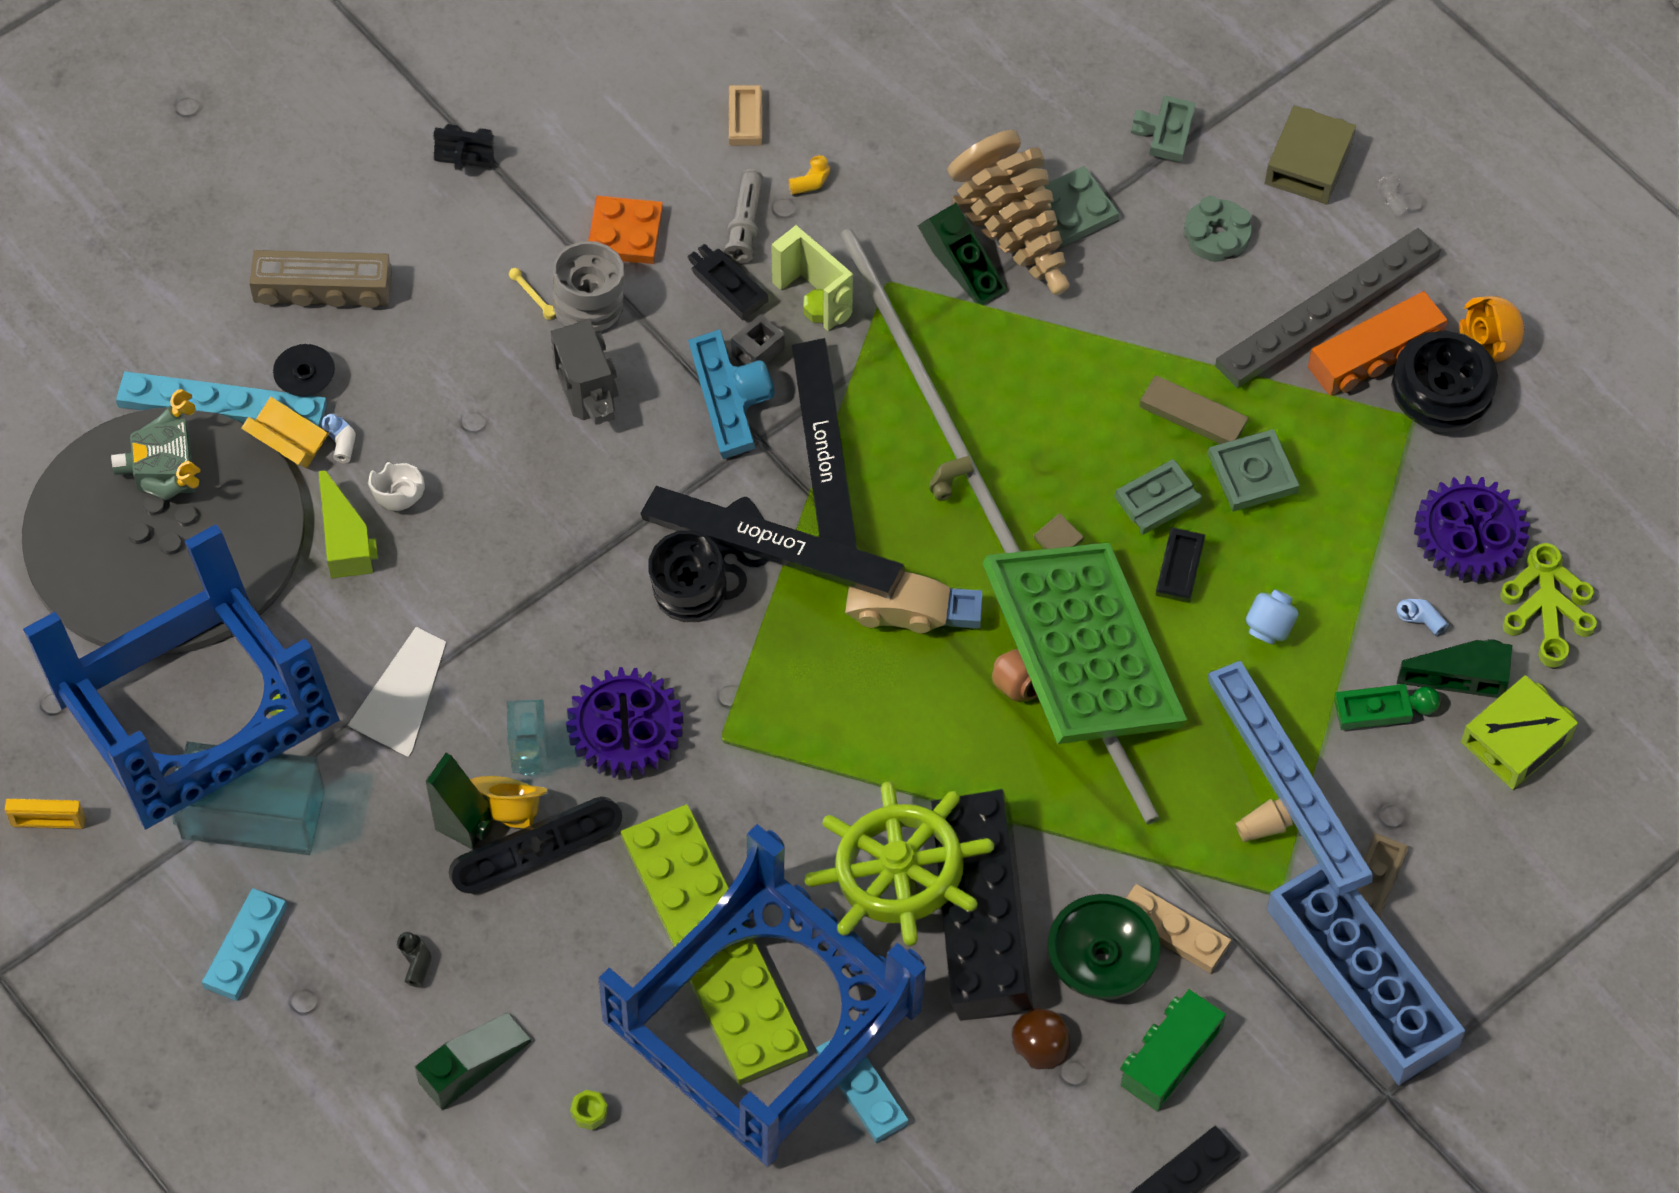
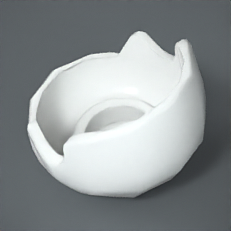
(397, 486)

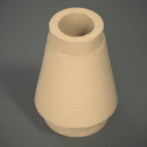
(1264, 821)

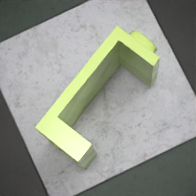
(800, 255)

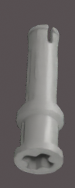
(743, 239)

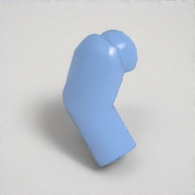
(1422, 612)

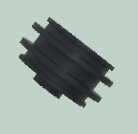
(1435, 397)

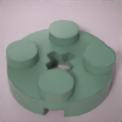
(1217, 213)

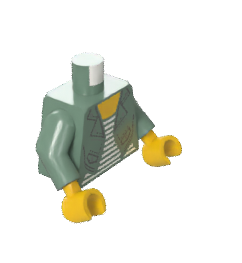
(162, 453)

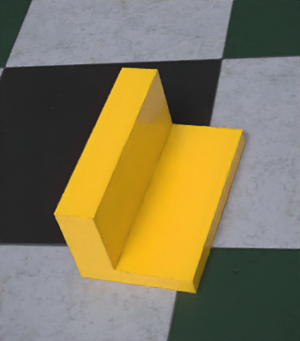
(286, 432)

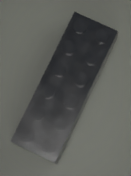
(988, 944)

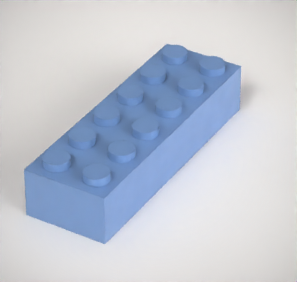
(1366, 973)

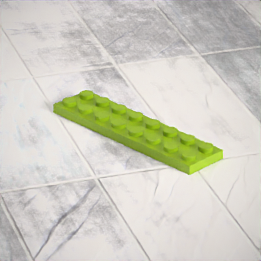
(735, 983)

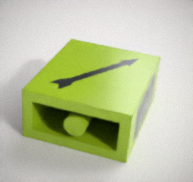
(1519, 732)

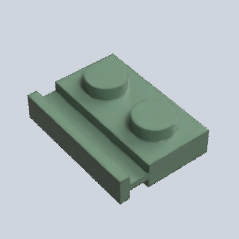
(1158, 496)

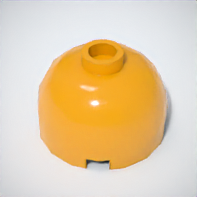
(1495, 325)

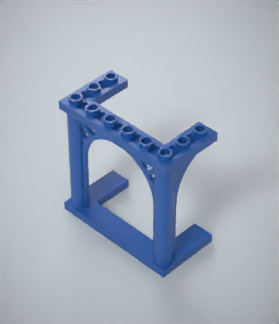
(201, 773)
(759, 884)

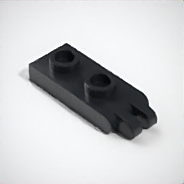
(727, 281)

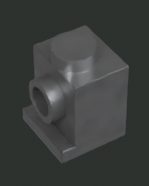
(758, 341)

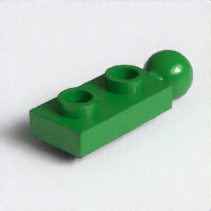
(1383, 705)

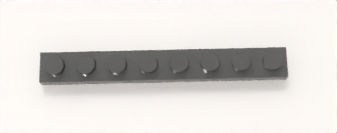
(1327, 308)

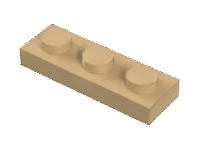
(1181, 931)

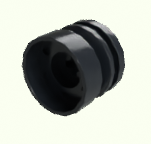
(686, 558)

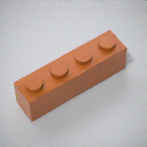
(1373, 344)

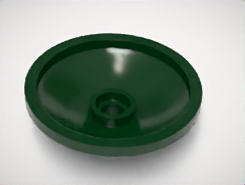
(1108, 927)

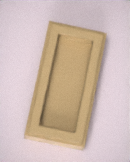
(745, 115)

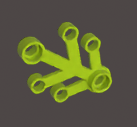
(1549, 601)

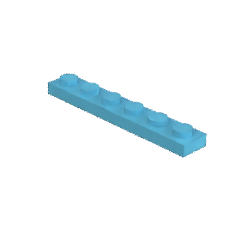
(153, 391)

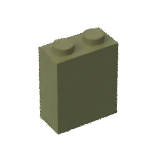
(1310, 154)

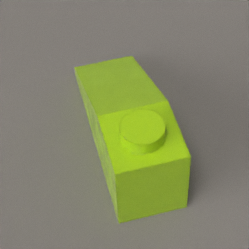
(346, 534)

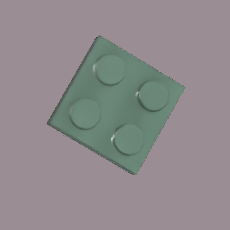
(1080, 206)
(1253, 470)

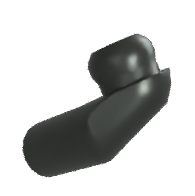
(418, 957)

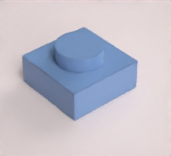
(964, 608)

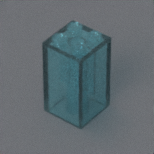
(264, 809)

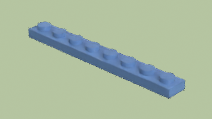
(1290, 778)

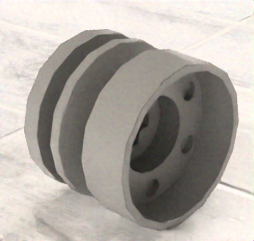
(588, 285)

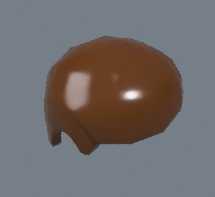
(1041, 1038)

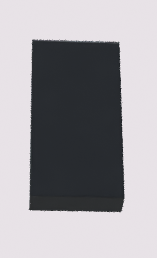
(1180, 565)

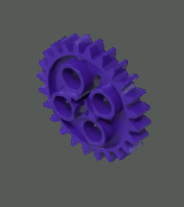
(1501, 522)
(591, 725)

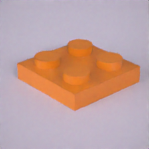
(627, 227)

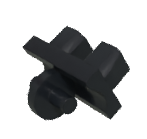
(464, 147)

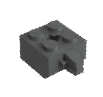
(585, 371)

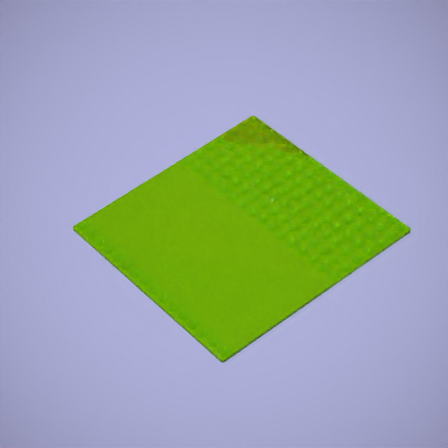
(1052, 434)

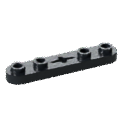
(502, 860)

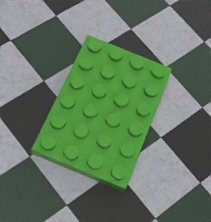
(1084, 642)

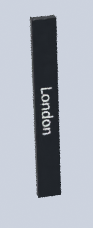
(824, 443)
(774, 542)

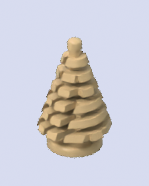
(1011, 203)

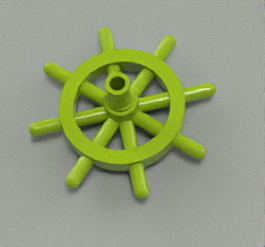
(899, 863)

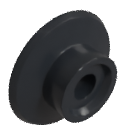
(301, 360)

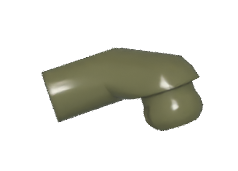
(945, 475)

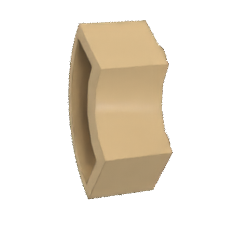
(915, 605)

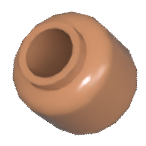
(1012, 677)

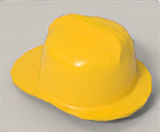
(510, 799)

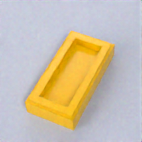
(45, 813)

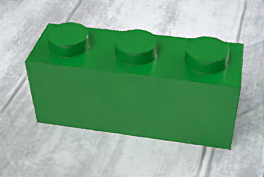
(1171, 1049)

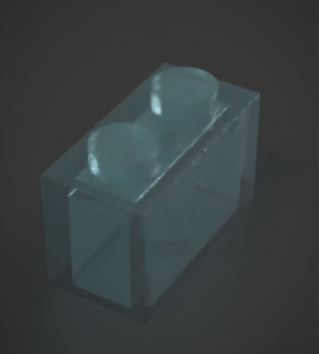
(527, 736)

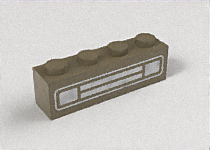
(320, 278)

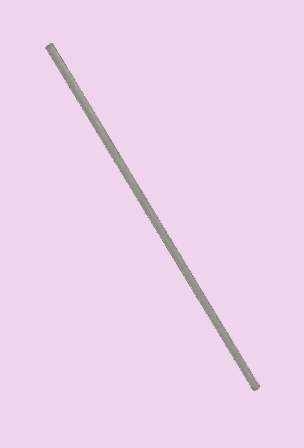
(975, 479)

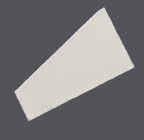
(400, 696)

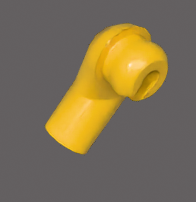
(813, 179)

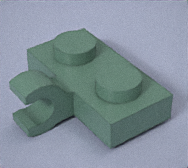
(1169, 127)

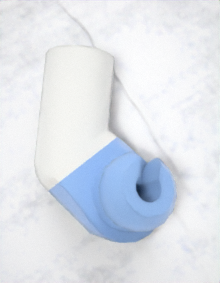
(342, 435)

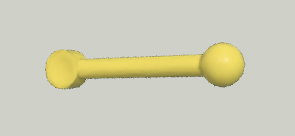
(516, 275)

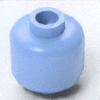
(1272, 616)

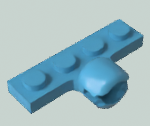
(729, 391)

